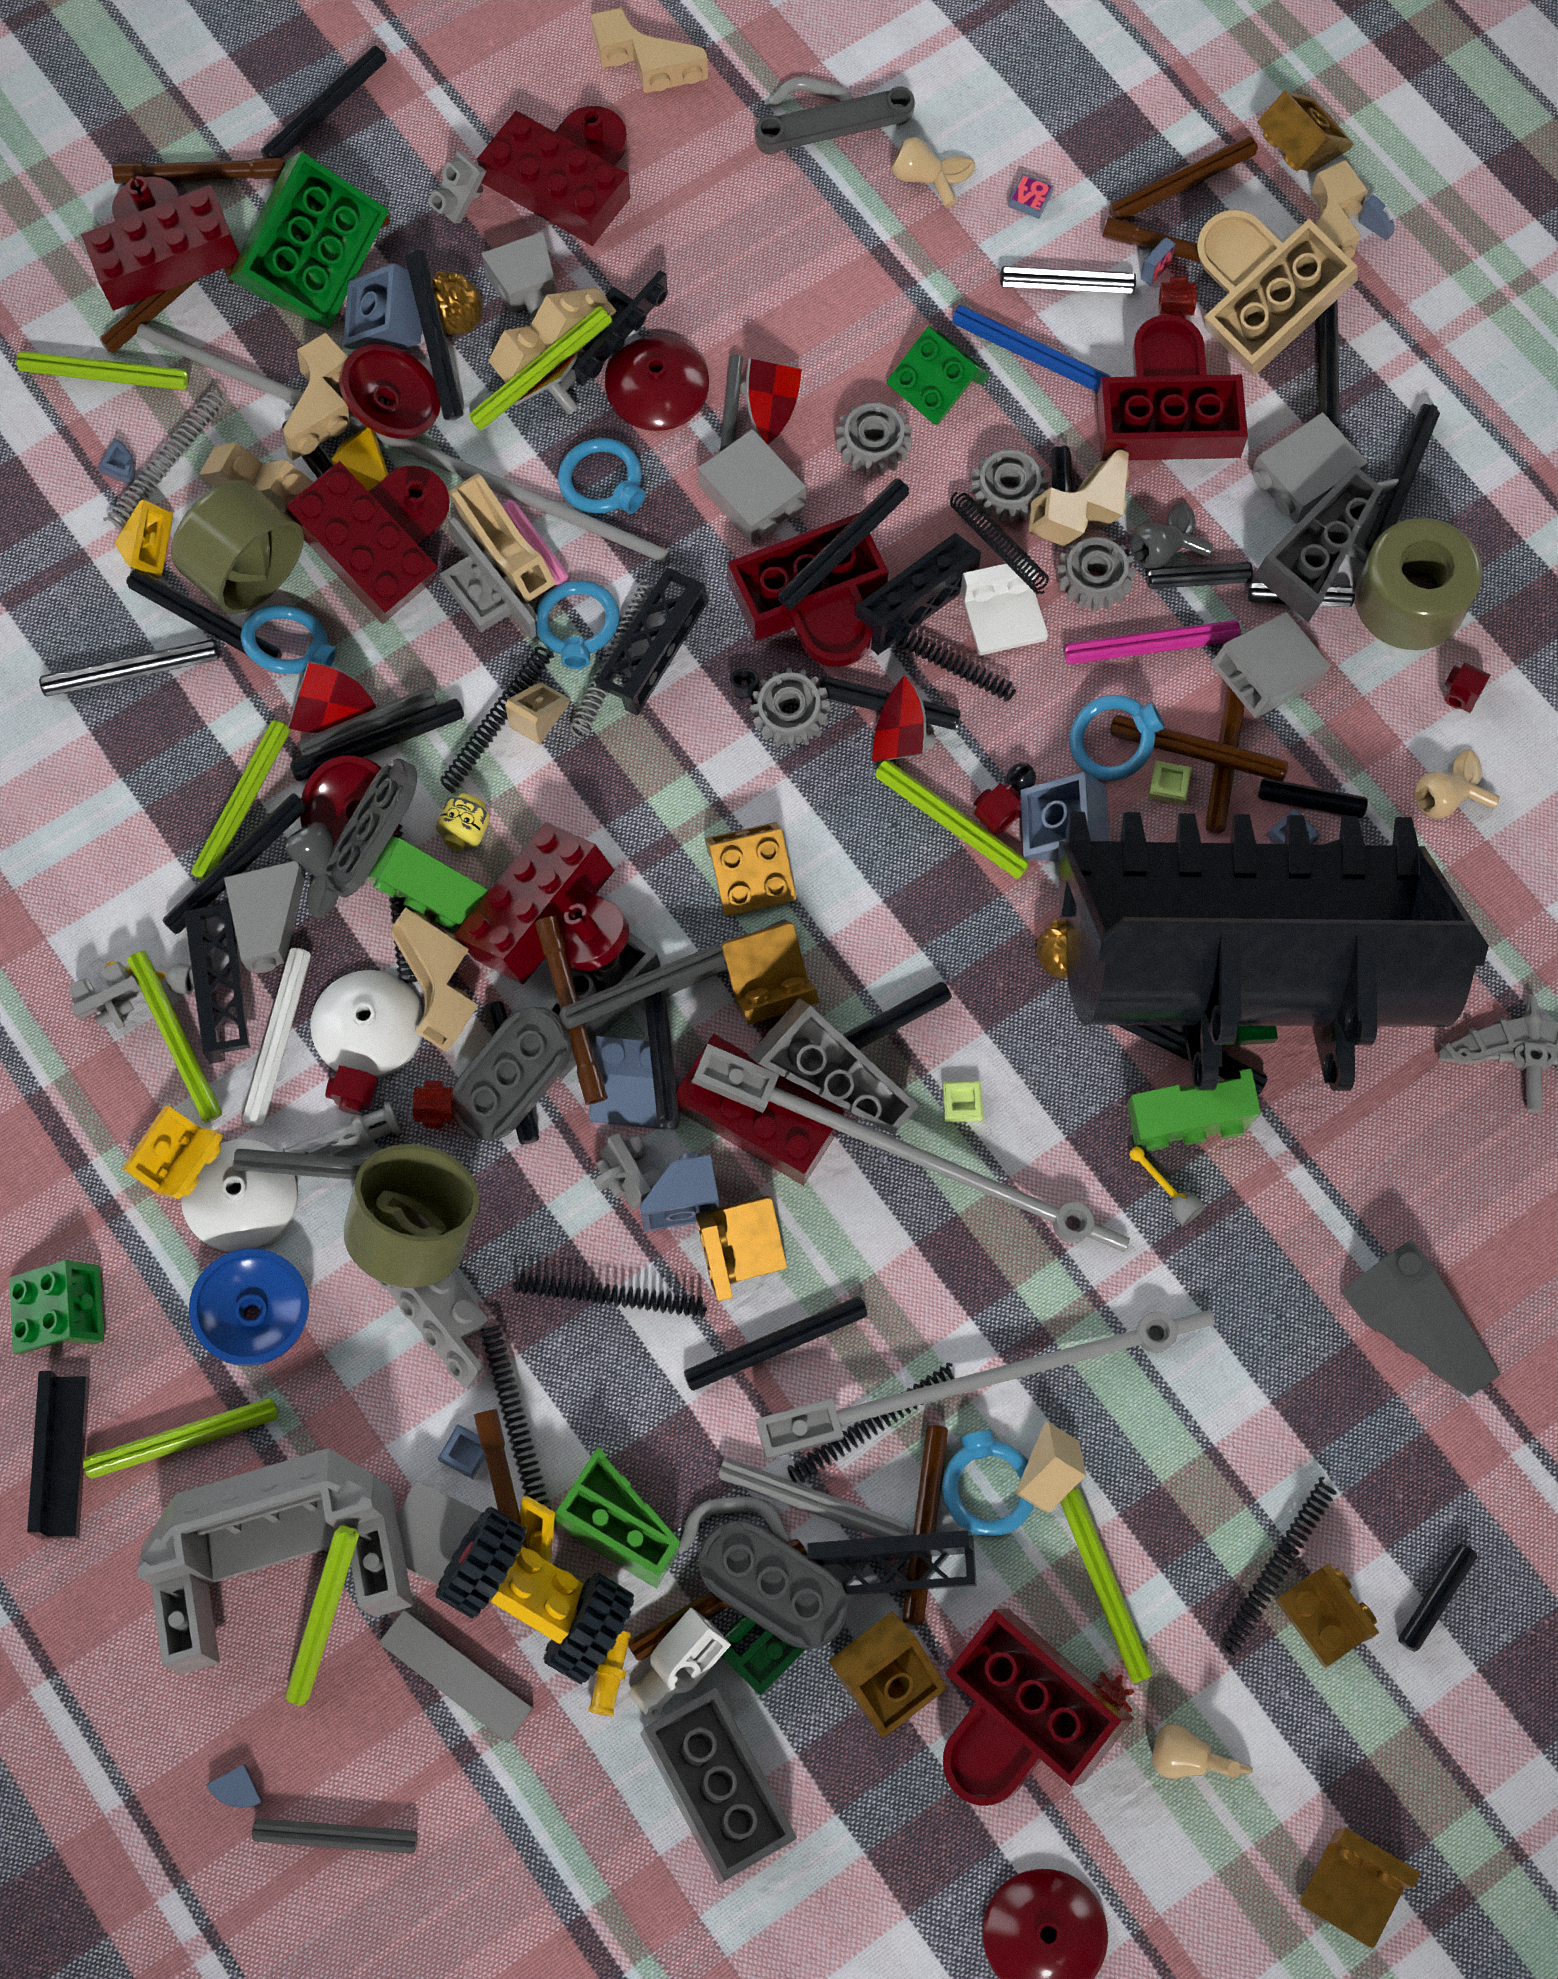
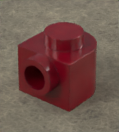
(1465, 686)
(998, 808)
(351, 1089)

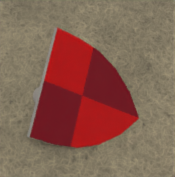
(557, 384)
(770, 396)
(327, 699)
(902, 725)

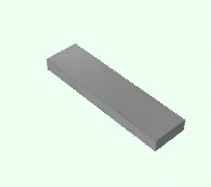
(456, 1676)

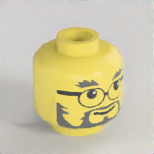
(463, 822)

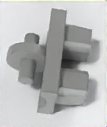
(458, 188)
(89, 1002)
(621, 1172)

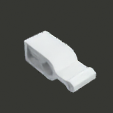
(679, 1662)

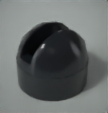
(744, 675)
(1026, 781)

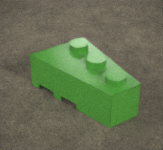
(425, 884)
(1191, 1114)
(616, 1522)

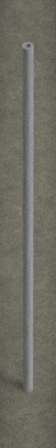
(413, 447)

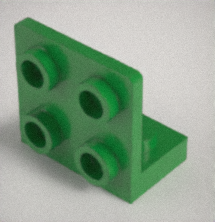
(935, 374)
(56, 1306)

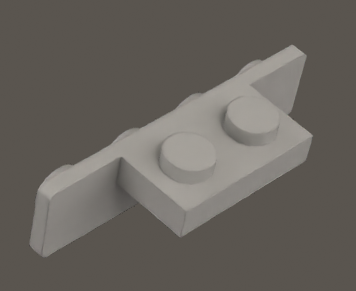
(480, 587)
(445, 1318)

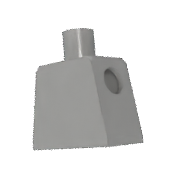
(521, 273)

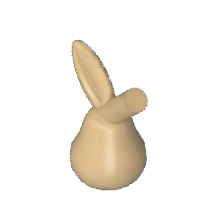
(919, 164)
(1442, 793)
(1182, 1754)

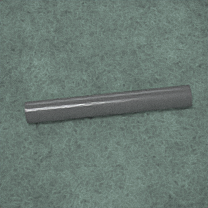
(731, 400)

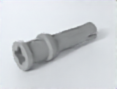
(359, 1125)

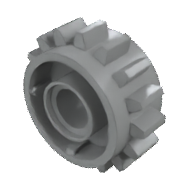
(875, 421)
(1012, 468)
(1092, 590)
(786, 689)

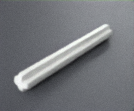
(276, 1037)

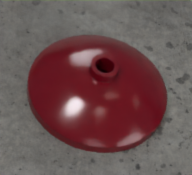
(389, 391)
(660, 398)
(336, 792)
(1028, 1905)

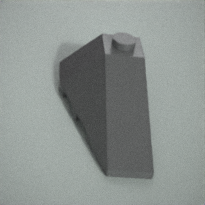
(1416, 1311)

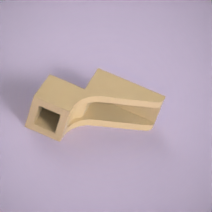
(657, 60)
(1339, 199)
(553, 320)
(320, 409)
(276, 479)
(1097, 501)
(501, 538)
(433, 961)

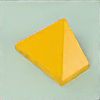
(362, 458)
(146, 538)
(539, 1525)

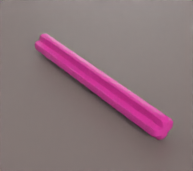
(1151, 642)

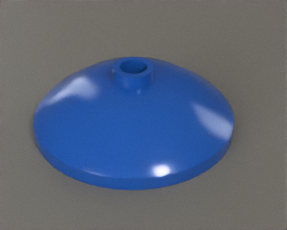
(244, 1282)

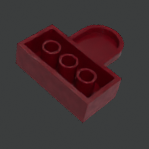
(562, 173)
(158, 240)
(1171, 401)
(376, 533)
(826, 615)
(548, 878)
(775, 1136)
(1025, 1712)

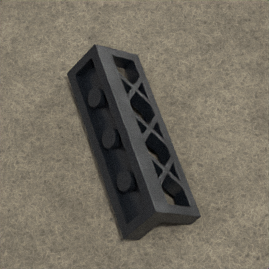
(917, 592)
(664, 646)
(206, 986)
(58, 1456)
(901, 1548)

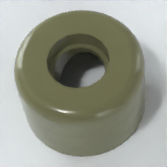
(236, 546)
(1410, 614)
(403, 1189)

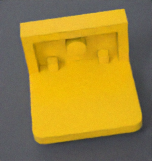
(172, 1154)

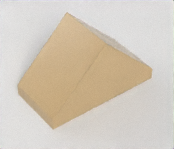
(535, 711)
(1051, 1469)

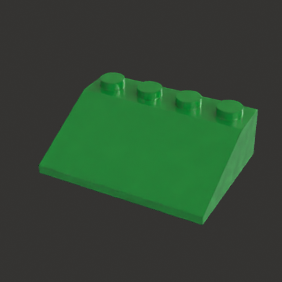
(308, 241)

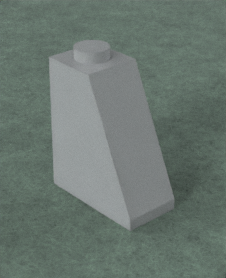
(264, 913)

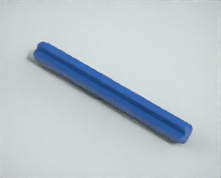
(1028, 348)

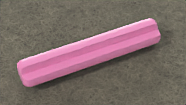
(535, 541)

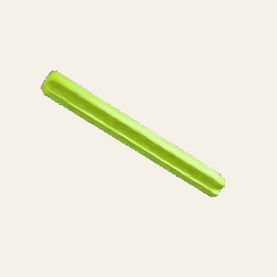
(540, 368)
(102, 370)
(241, 799)
(952, 819)
(174, 1036)
(180, 1438)
(1106, 1587)
(322, 1615)

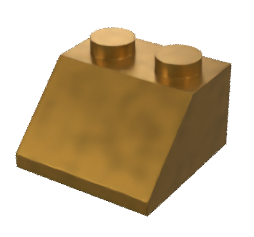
(1303, 132)
(887, 1674)

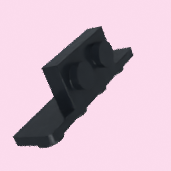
(629, 317)

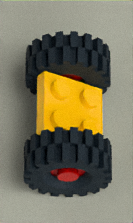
(574, 1616)

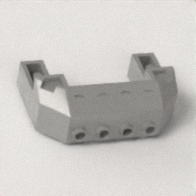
(261, 1523)

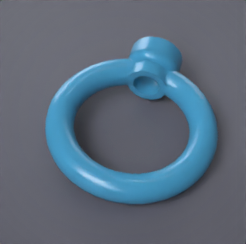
(625, 496)
(576, 650)
(318, 651)
(1147, 721)
(975, 1447)

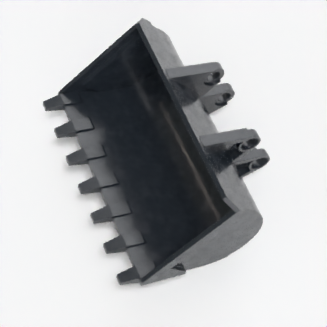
(1263, 936)

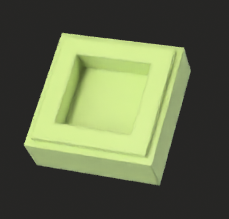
(1170, 782)
(962, 1101)

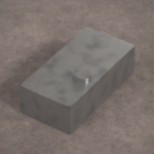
(718, 1785)

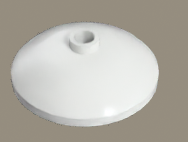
(372, 1045)
(244, 1219)

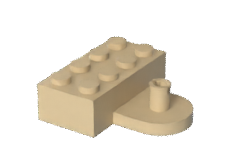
(1269, 283)

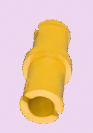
(609, 1677)

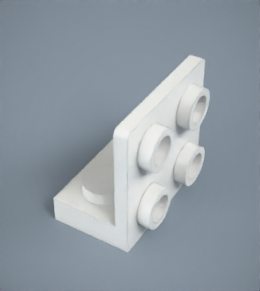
(1001, 609)

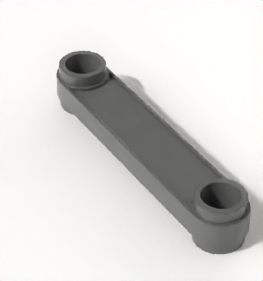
(834, 120)

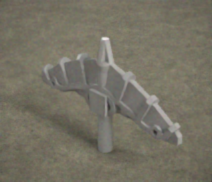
(1525, 1042)

